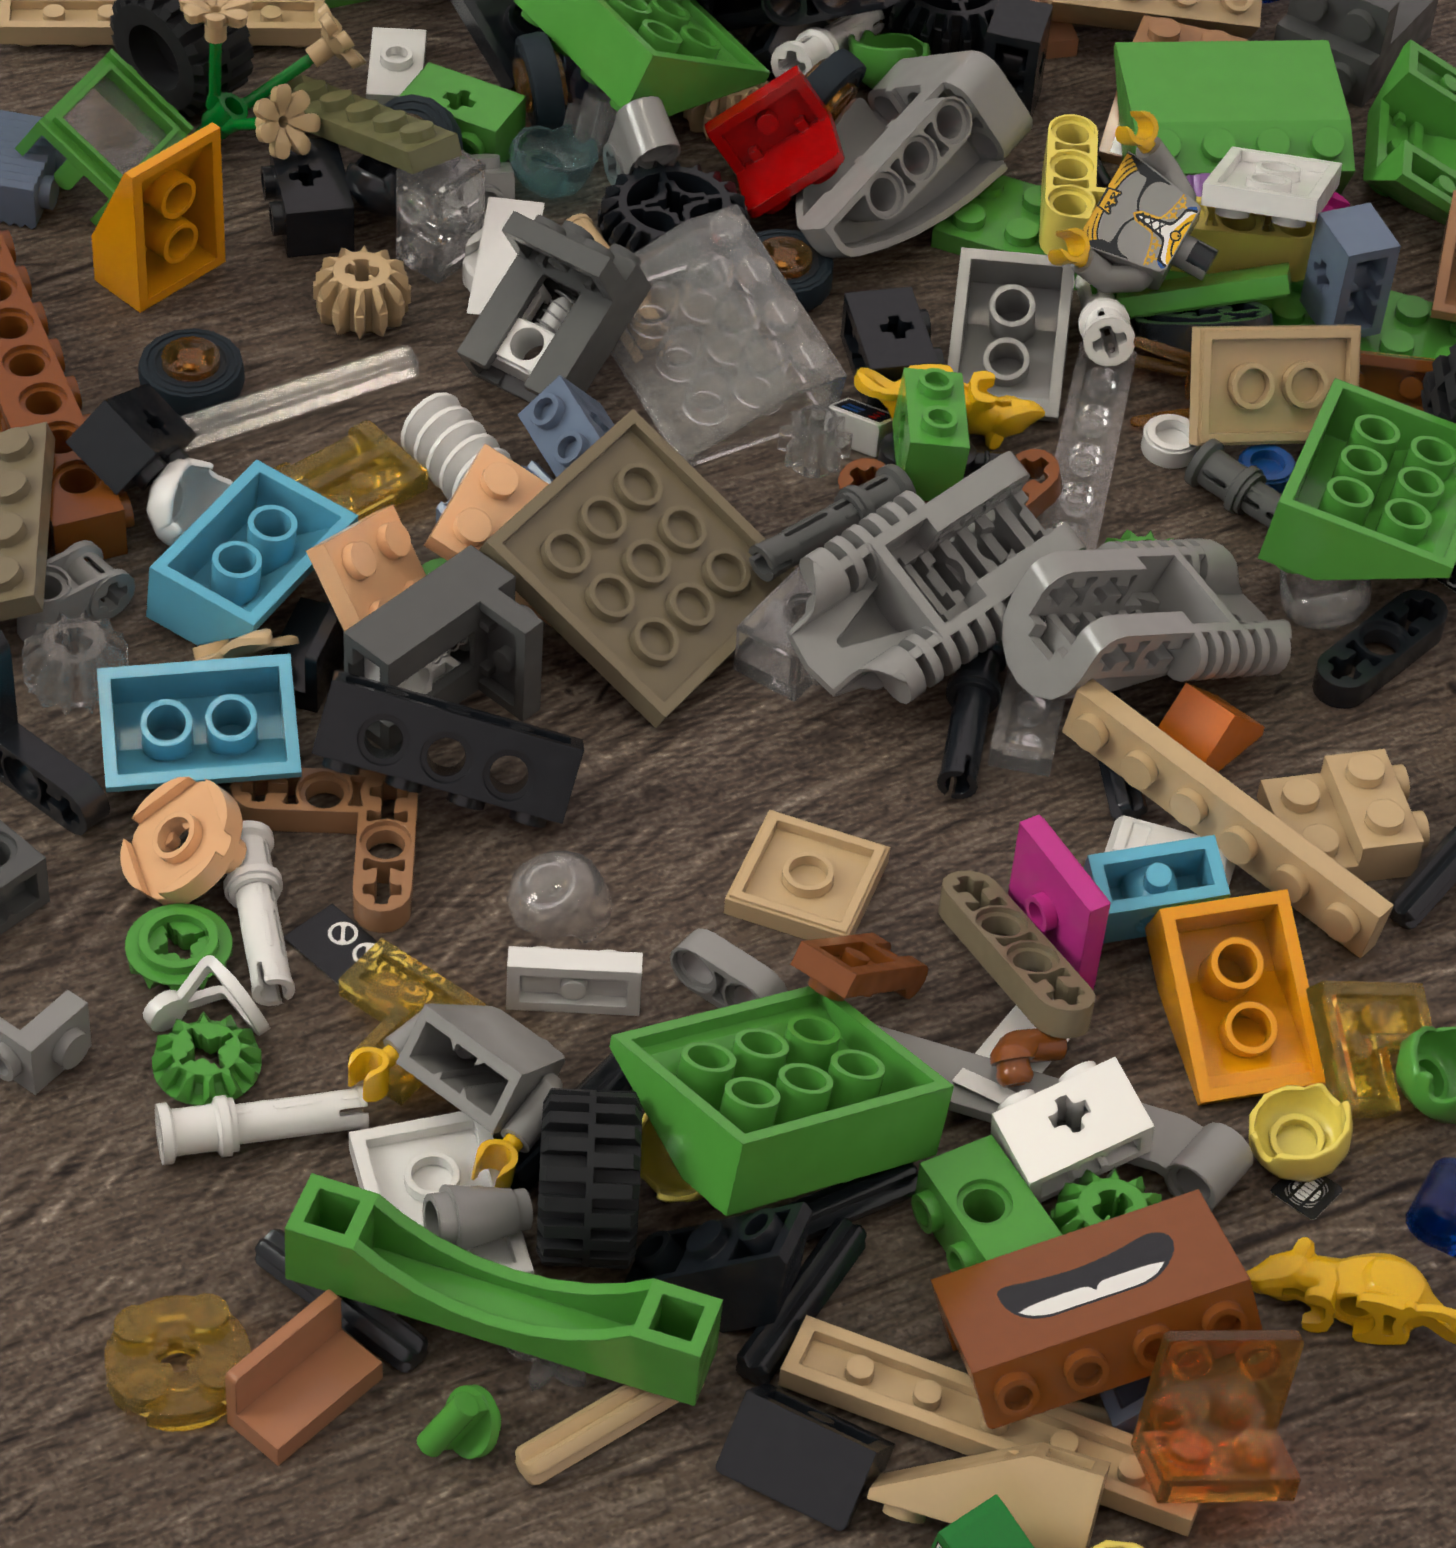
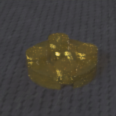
(165, 1327)

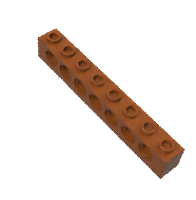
(38, 392)

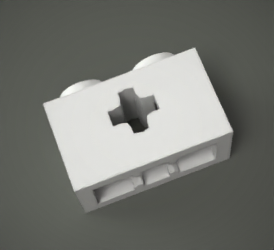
(1088, 1096)

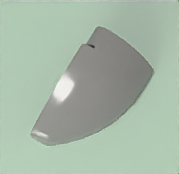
(915, 157)

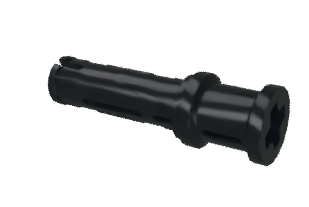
(973, 695)

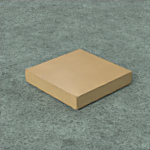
(806, 879)

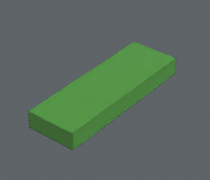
(1213, 291)

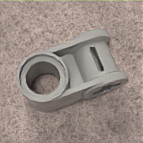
(640, 138)
(78, 586)

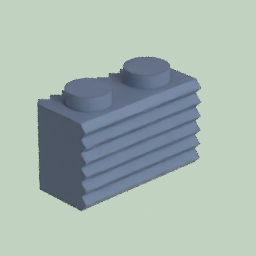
(26, 180)

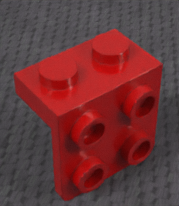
(778, 142)

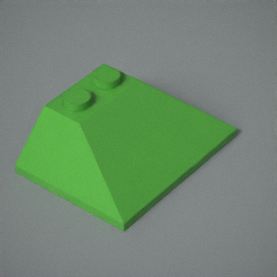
(1414, 134)

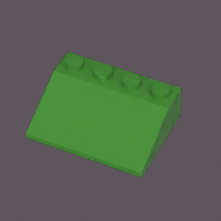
(648, 49)
(1237, 95)
(1368, 494)
(782, 1097)

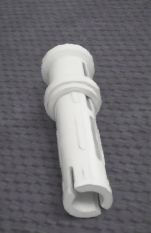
(819, 43)
(1092, 326)
(255, 892)
(227, 1125)

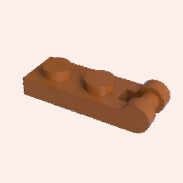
(858, 967)

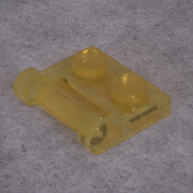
(361, 471)

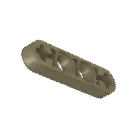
(1017, 950)

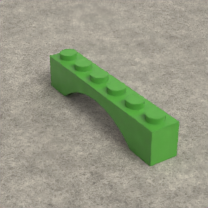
(624, 1332)

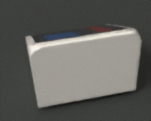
(865, 423)

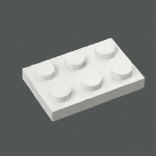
(1271, 185)
(418, 1158)

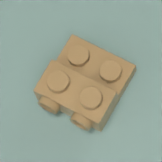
(1354, 813)

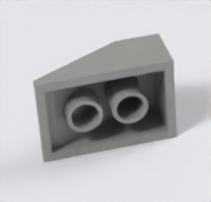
(1013, 323)

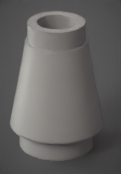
(476, 1214)

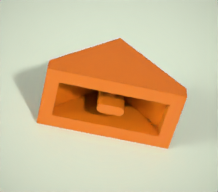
(1209, 726)

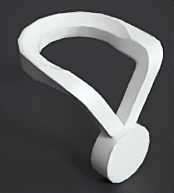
(173, 1004)

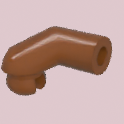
(1019, 1049)

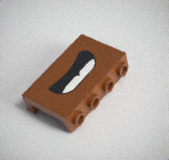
(1091, 1306)

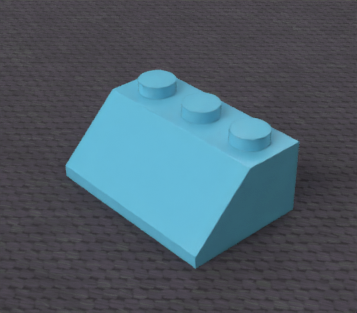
(241, 556)
(198, 721)

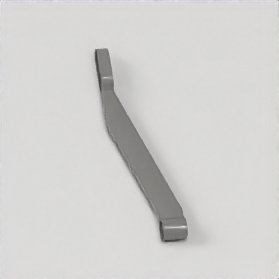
(1181, 1149)

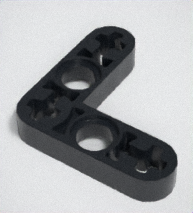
(39, 770)

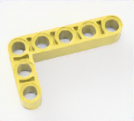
(1071, 196)

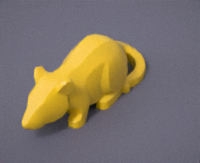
(986, 413)
(1371, 1292)

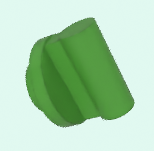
(465, 1424)

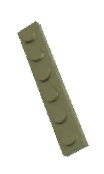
(375, 128)

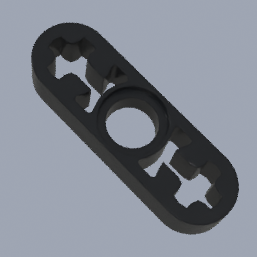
(1373, 670)

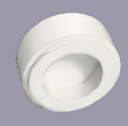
(1167, 441)

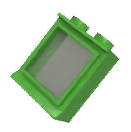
(107, 127)

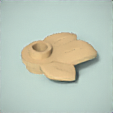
(243, 646)

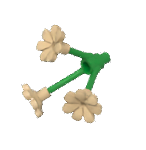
(281, 118)

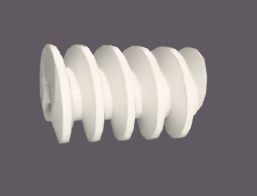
(445, 439)

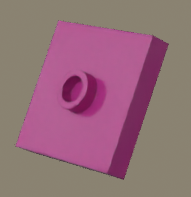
(1059, 896)

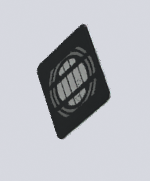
(1307, 1197)

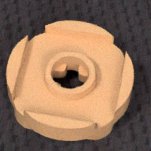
(211, 849)

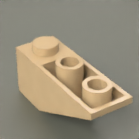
(1043, 1486)

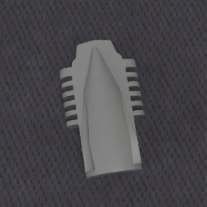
(921, 584)
(1141, 616)

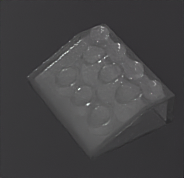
(722, 341)

